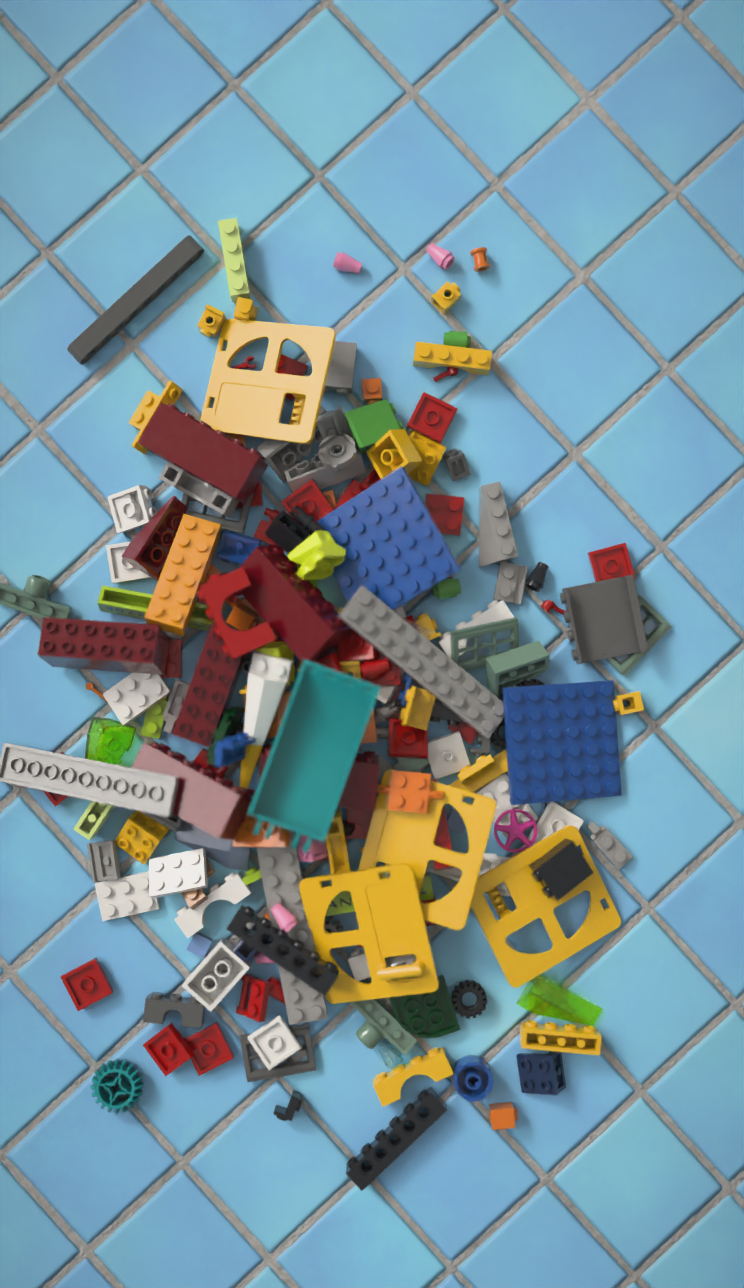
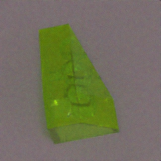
(108, 740)
(551, 999)

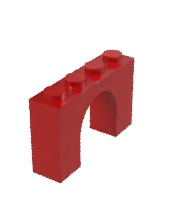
(236, 642)

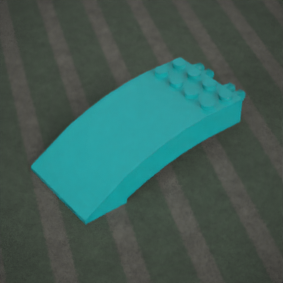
(313, 752)

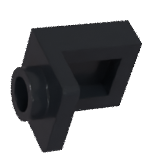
(287, 1113)

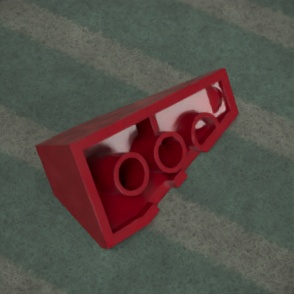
(152, 544)

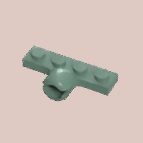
(33, 599)
(381, 1025)

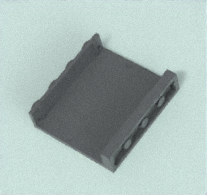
(604, 619)

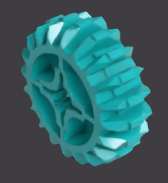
(109, 1084)

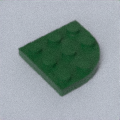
(227, 728)
(426, 1013)

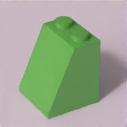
(371, 423)

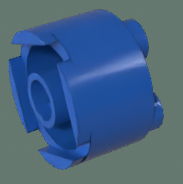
(474, 1089)

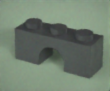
(190, 1008)

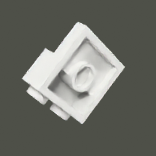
(132, 508)

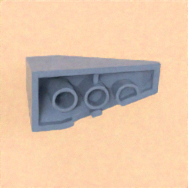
(216, 849)

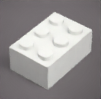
(216, 975)

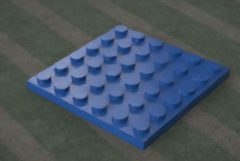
(389, 542)
(561, 742)

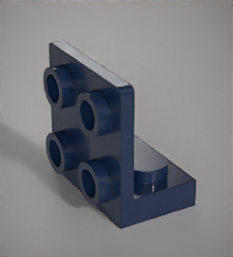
(541, 1073)

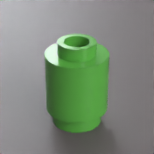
(457, 338)
(447, 589)

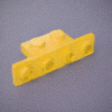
(148, 408)
(482, 772)

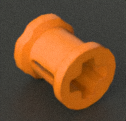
(480, 259)

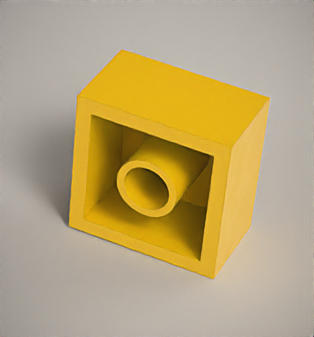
(392, 452)

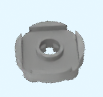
(342, 459)

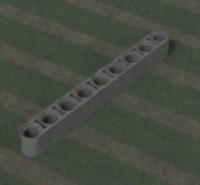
(135, 300)

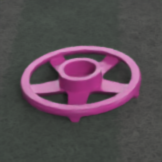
(515, 830)

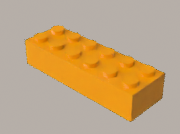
(183, 574)

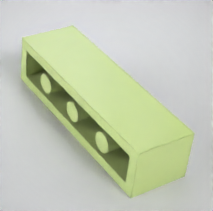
(234, 259)
(94, 818)

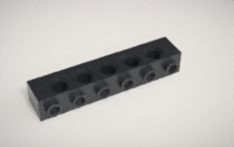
(320, 982)
(362, 1175)

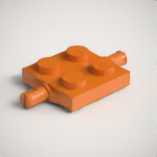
(410, 792)

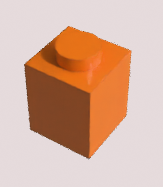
(243, 617)
(502, 1115)

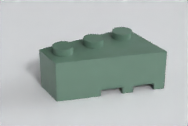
(515, 666)

